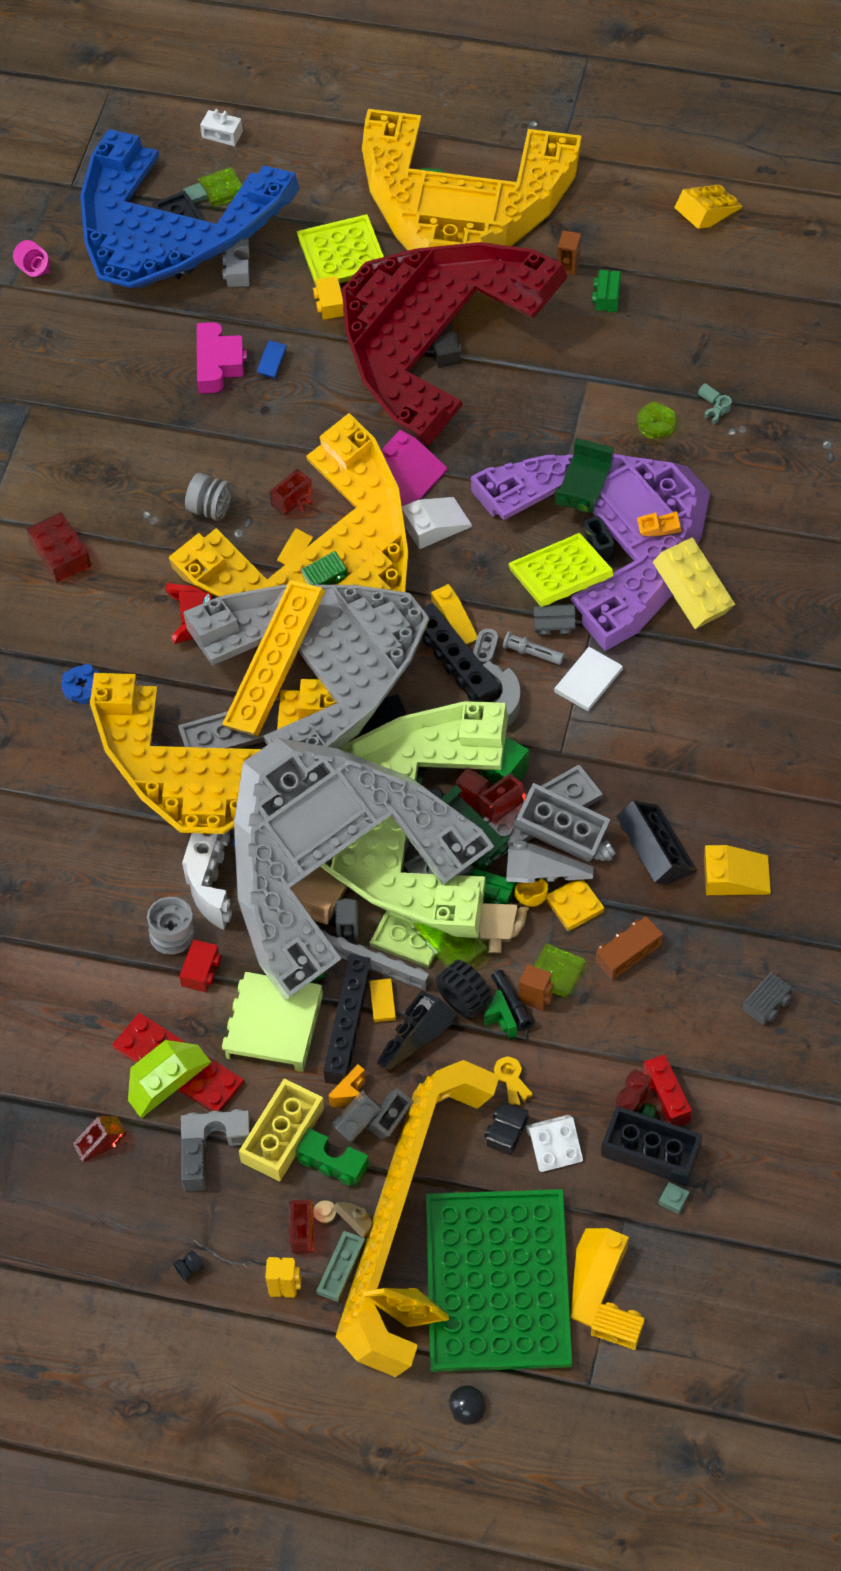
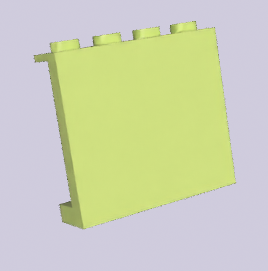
(269, 1025)

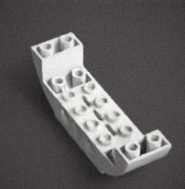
(200, 870)

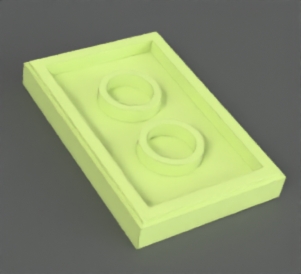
(398, 938)

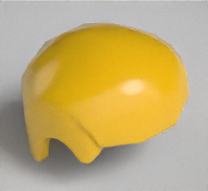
(531, 893)

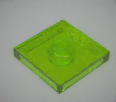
(563, 966)

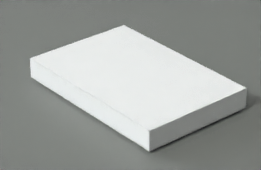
(588, 679)

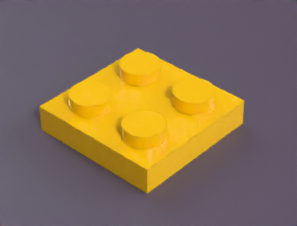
(574, 904)

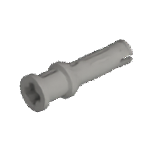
(524, 646)

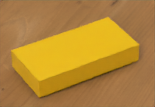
(382, 1000)

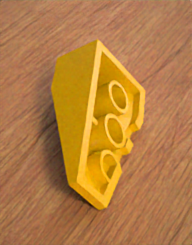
(595, 1268)

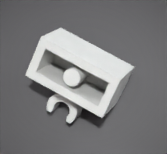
(221, 127)

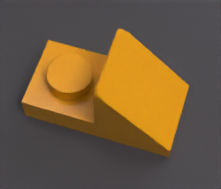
(346, 1090)

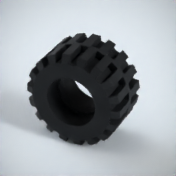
(463, 989)

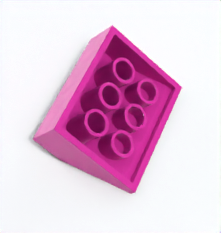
(412, 466)

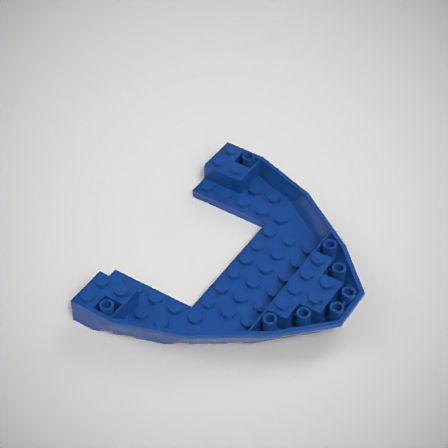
(144, 244)

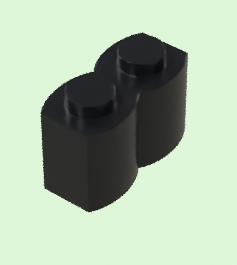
(598, 537)
(506, 1128)

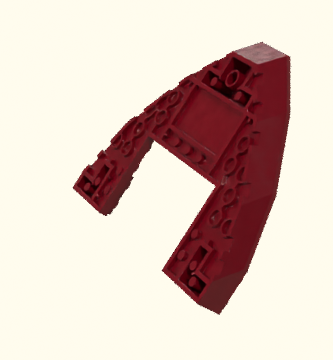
(407, 300)

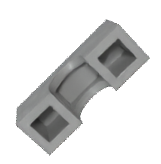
(237, 270)
(234, 1124)

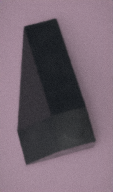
(425, 1021)

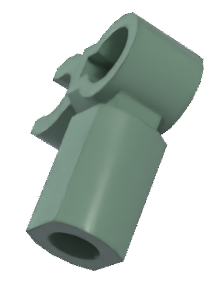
(721, 404)

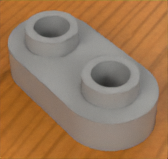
(486, 649)

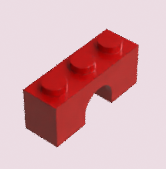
(672, 1099)

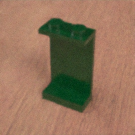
(585, 476)
(500, 844)

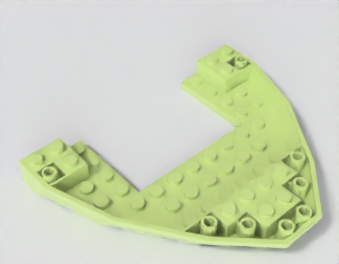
(373, 864)

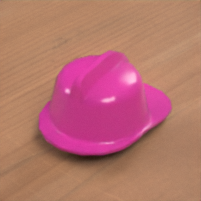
(31, 258)

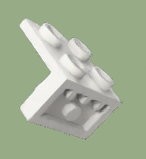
(555, 1142)

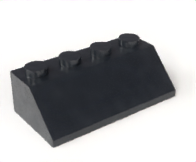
(655, 842)

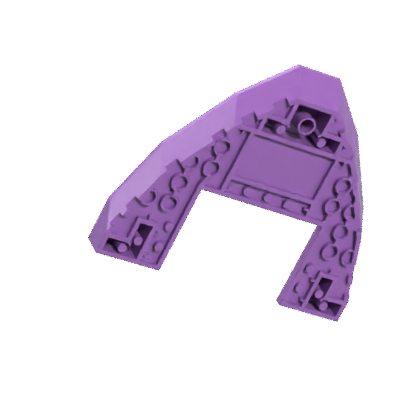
(632, 489)

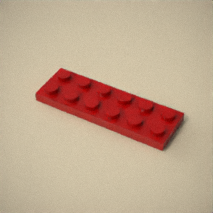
(209, 1088)

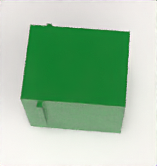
(514, 762)

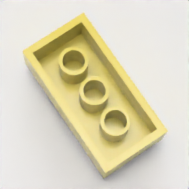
(693, 583)
(280, 1129)

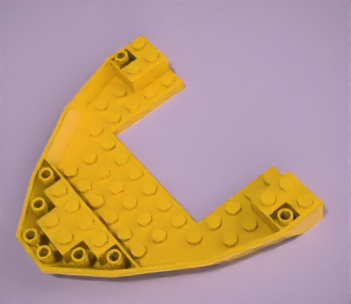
(461, 209)
(367, 539)
(184, 785)

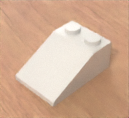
(433, 520)

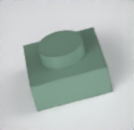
(673, 1198)

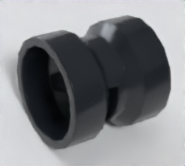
(188, 1265)

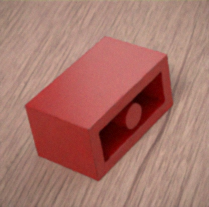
(200, 966)

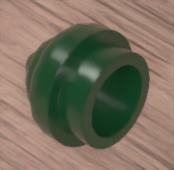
(649, 1110)

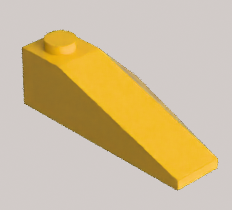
(407, 1306)

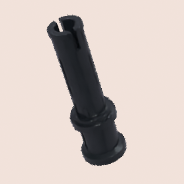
(516, 1007)

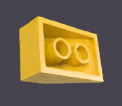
(735, 871)

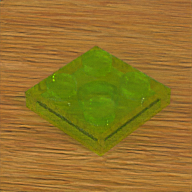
(220, 186)

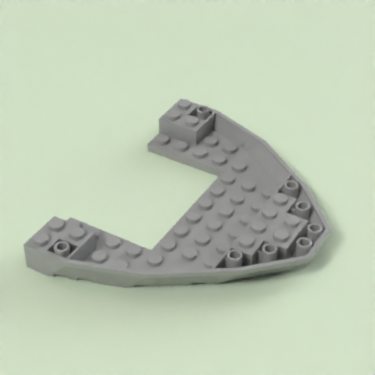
(353, 646)
(300, 811)

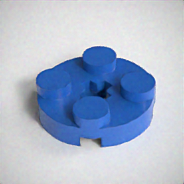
(72, 678)

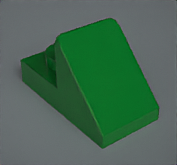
(499, 1012)

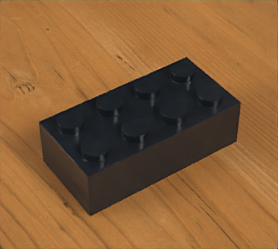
(651, 1145)

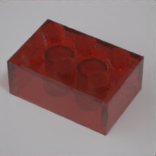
(58, 547)

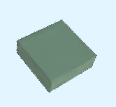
(196, 193)

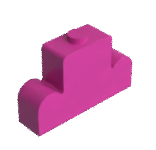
(217, 357)

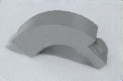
(509, 688)

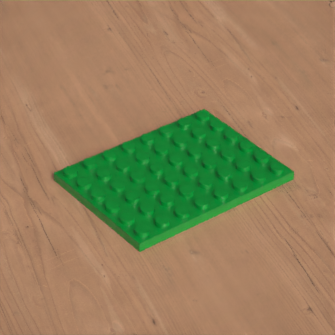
(500, 1279)

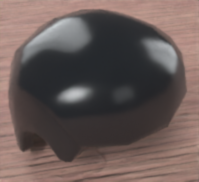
(467, 1404)

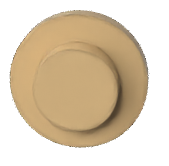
(324, 1211)

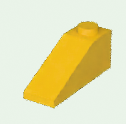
(453, 611)

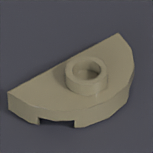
(355, 1217)

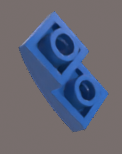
(271, 359)

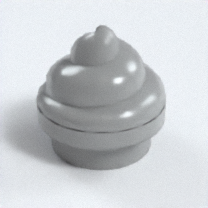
(604, 851)

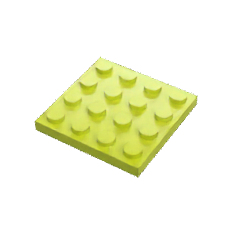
(339, 247)
(560, 569)

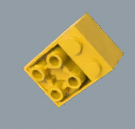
(706, 205)

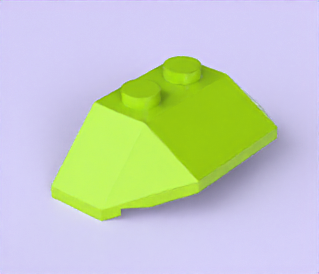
(163, 1073)

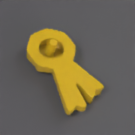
(509, 1073)

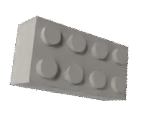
(561, 823)

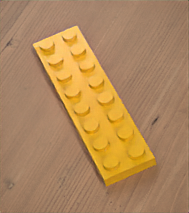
(273, 658)

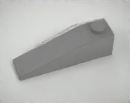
(531, 862)

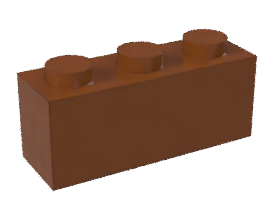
(628, 947)

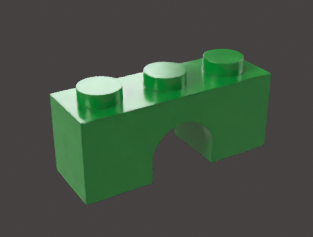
(347, 1168)

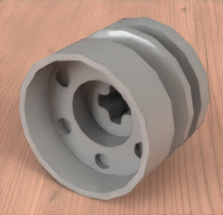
(208, 496)
(170, 925)

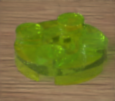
(656, 411)

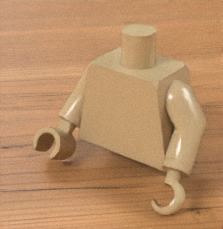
(500, 924)

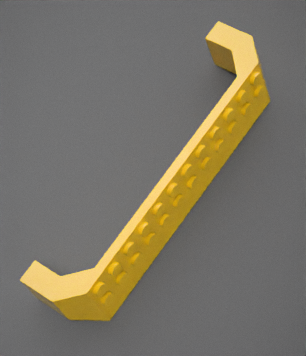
(361, 1326)

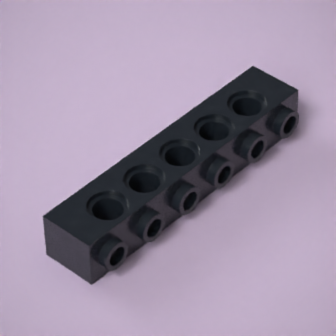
(457, 656)
(347, 1019)

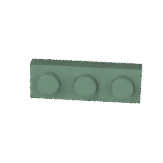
(340, 1266)

